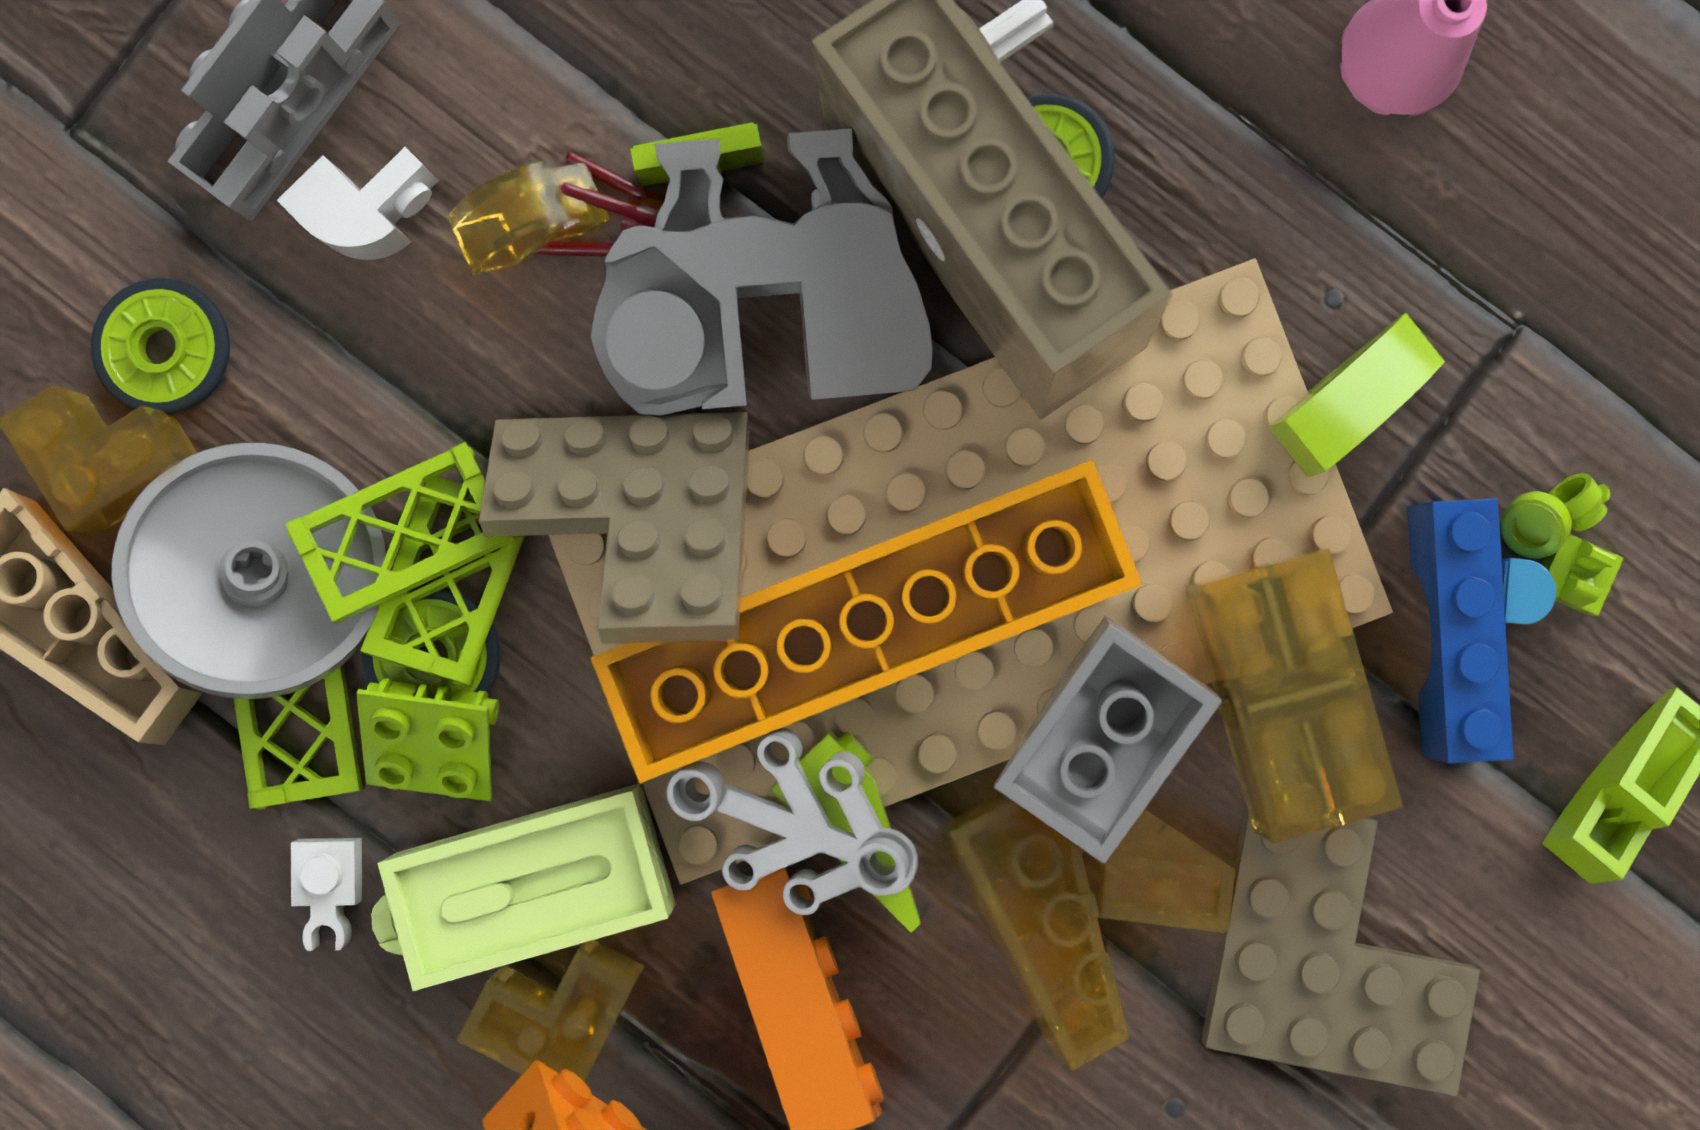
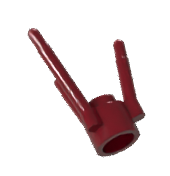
(635, 212)

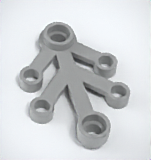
(803, 827)

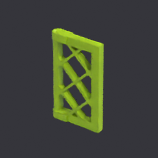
(390, 583)
(479, 621)
(339, 730)

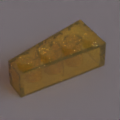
(1044, 923)

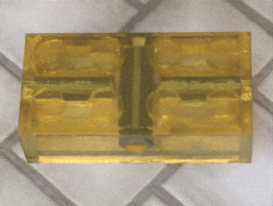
(1293, 696)

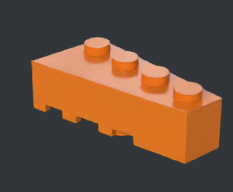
(797, 1008)

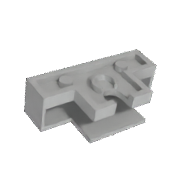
(276, 86)

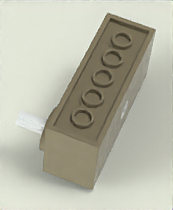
(989, 190)

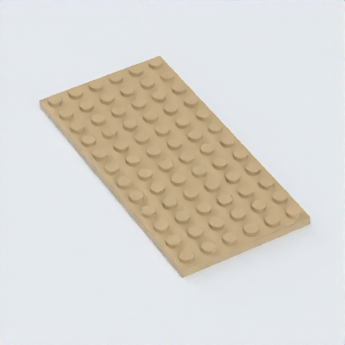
(1185, 471)

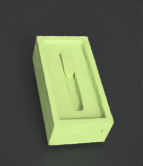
(523, 887)

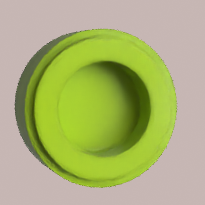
(1535, 524)

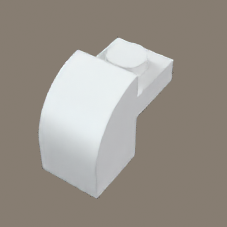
(355, 219)

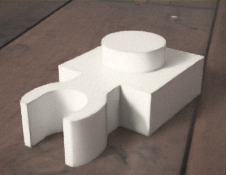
(326, 877)

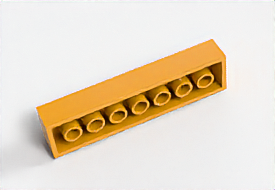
(871, 621)

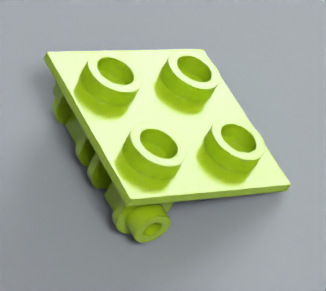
(427, 741)

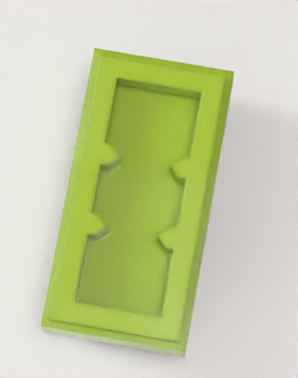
(738, 148)

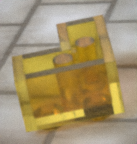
(83, 465)
(563, 1029)

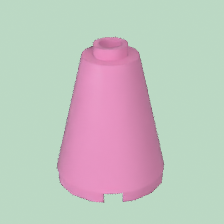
(1409, 52)

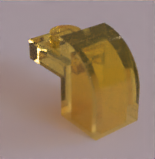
(520, 212)

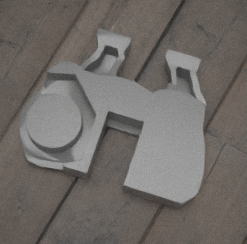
(672, 290)

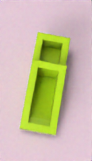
(1357, 397)
(1631, 791)

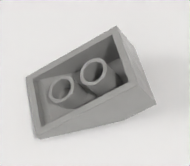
(1106, 739)

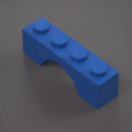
(1467, 686)

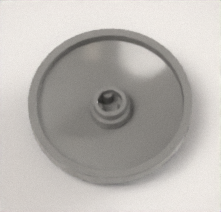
(220, 584)

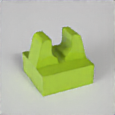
(1582, 574)

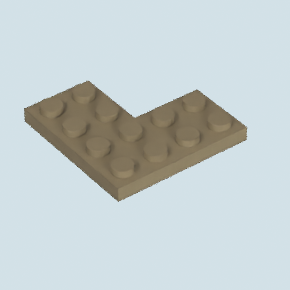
(662, 492)
(1310, 996)

